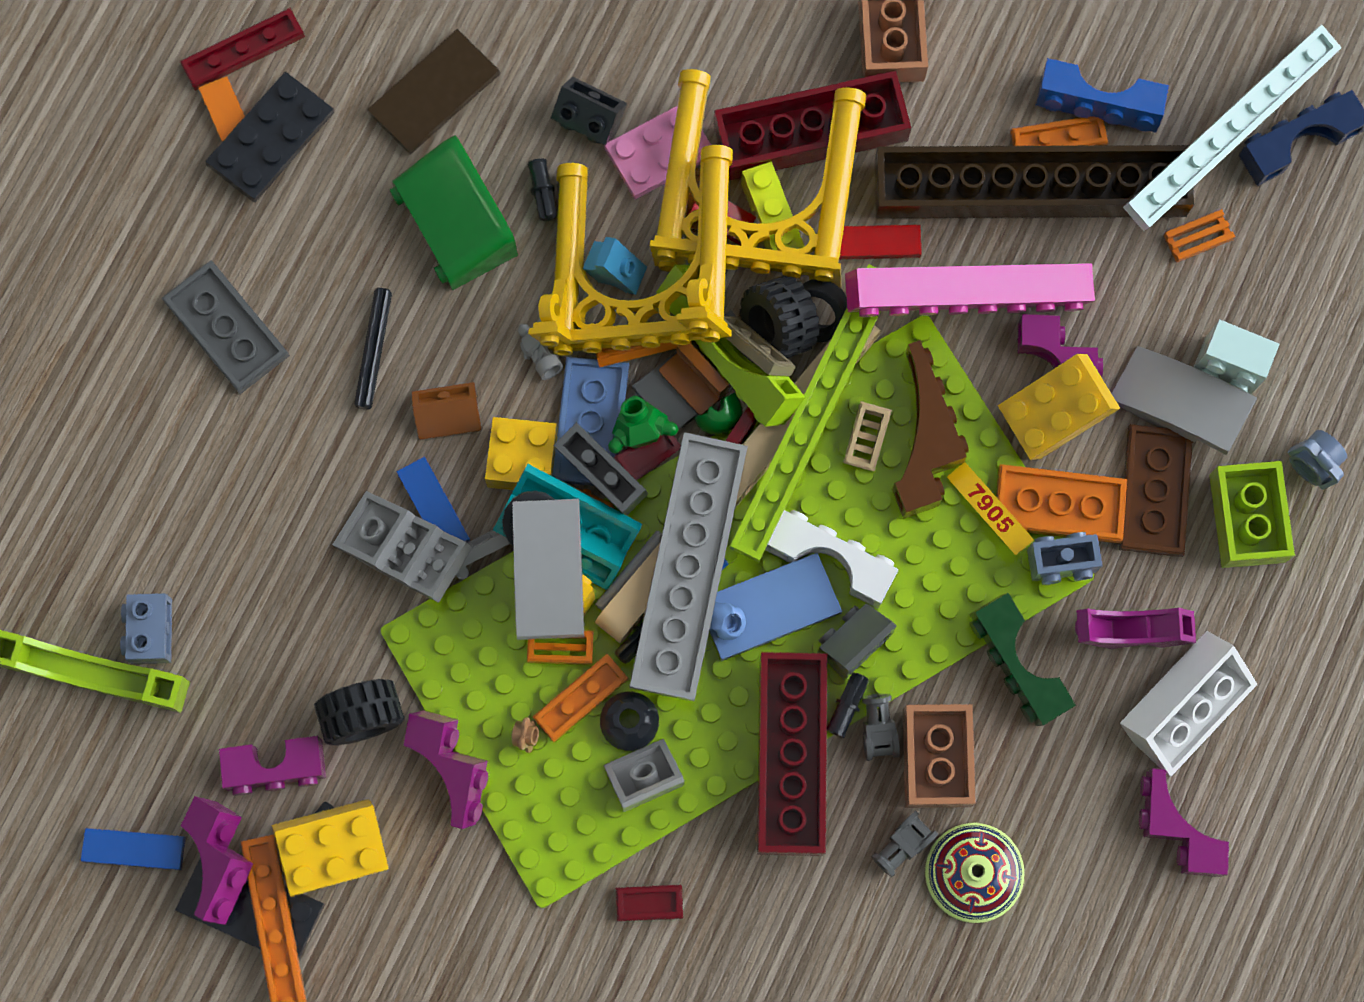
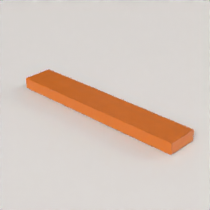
(273, 921)

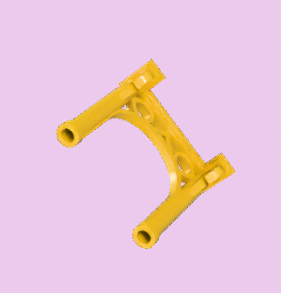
(670, 248)
(705, 296)

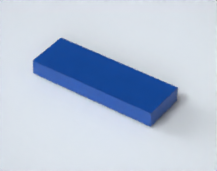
(430, 498)
(133, 849)

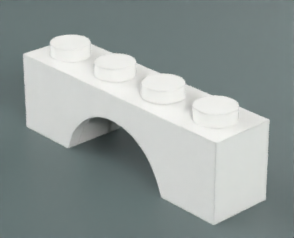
(868, 574)

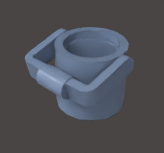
(1318, 459)

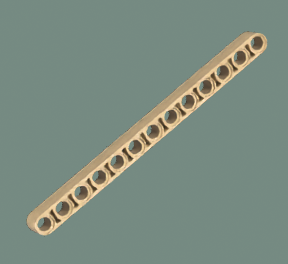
(631, 601)

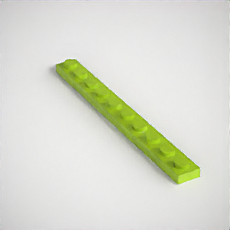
(802, 434)

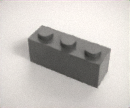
(601, 469)

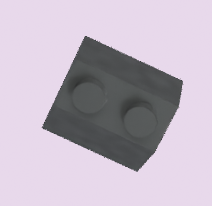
(856, 640)

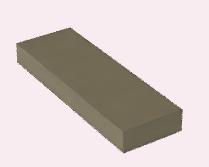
(758, 348)

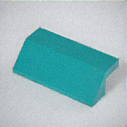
(603, 530)

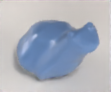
(728, 621)

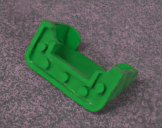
(455, 214)

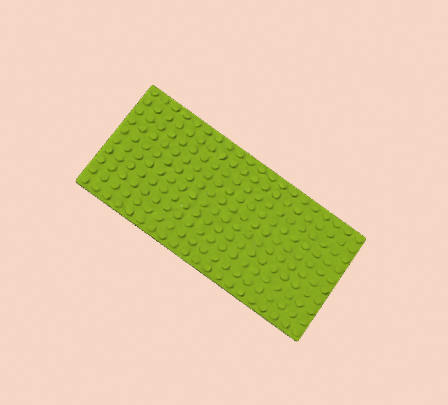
(557, 801)

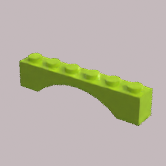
(768, 396)
(93, 673)

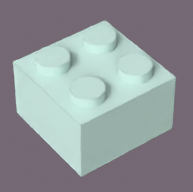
(1236, 356)

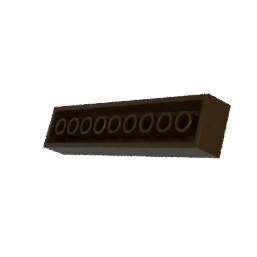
(1018, 180)

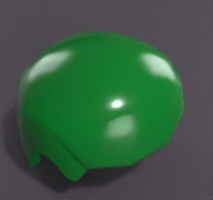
(723, 420)

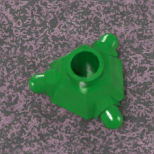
(639, 425)

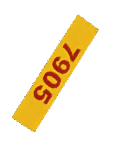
(990, 508)

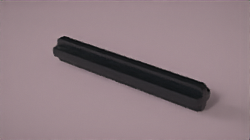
(373, 348)

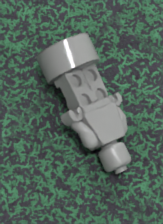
(546, 364)

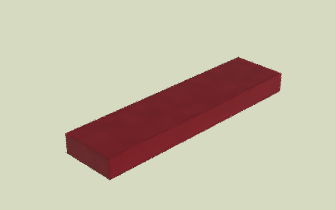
(242, 49)

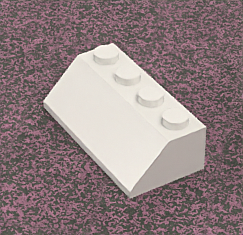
(1189, 702)

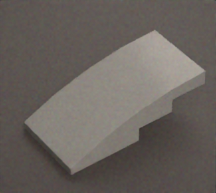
(1183, 399)
(402, 546)
(548, 569)

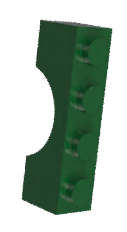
(998, 625)

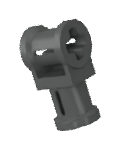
(880, 733)
(906, 842)

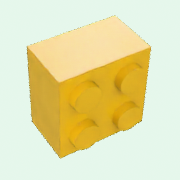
(514, 446)

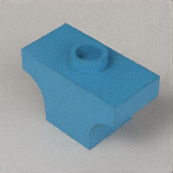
(615, 265)

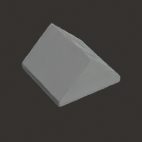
(644, 775)

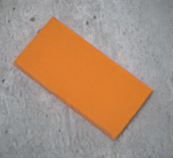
(1064, 502)

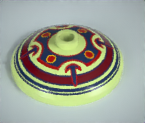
(951, 877)

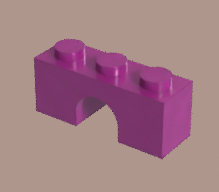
(301, 764)

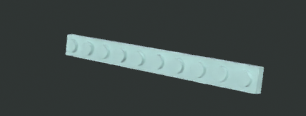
(1231, 128)

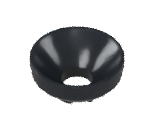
(629, 738)

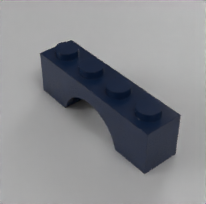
(1335, 120)

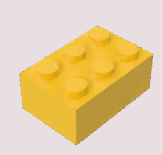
(1058, 406)
(330, 847)

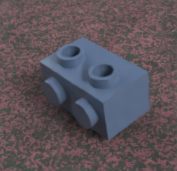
(1065, 557)
(148, 628)

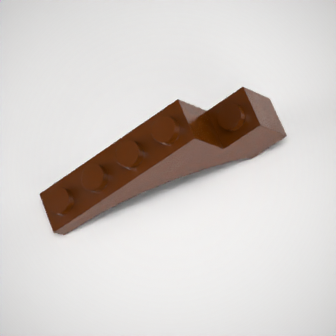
(935, 441)

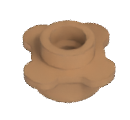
(525, 734)

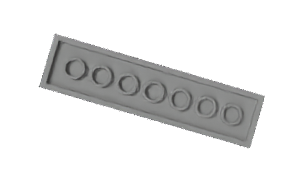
(688, 567)

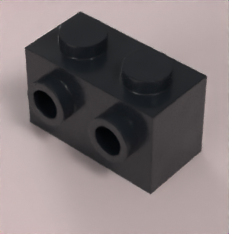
(588, 111)

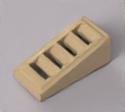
(881, 427)

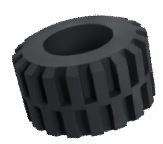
(782, 315)
(359, 712)

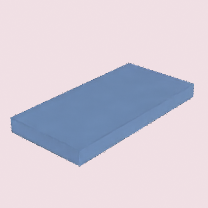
(594, 401)
(778, 604)

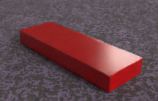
(881, 242)

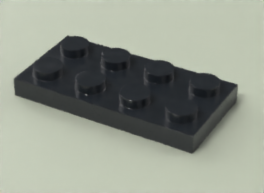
(269, 137)
(241, 922)

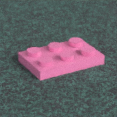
(644, 153)

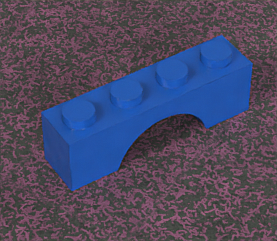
(1066, 91)

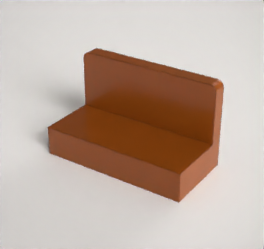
(694, 379)
(446, 410)

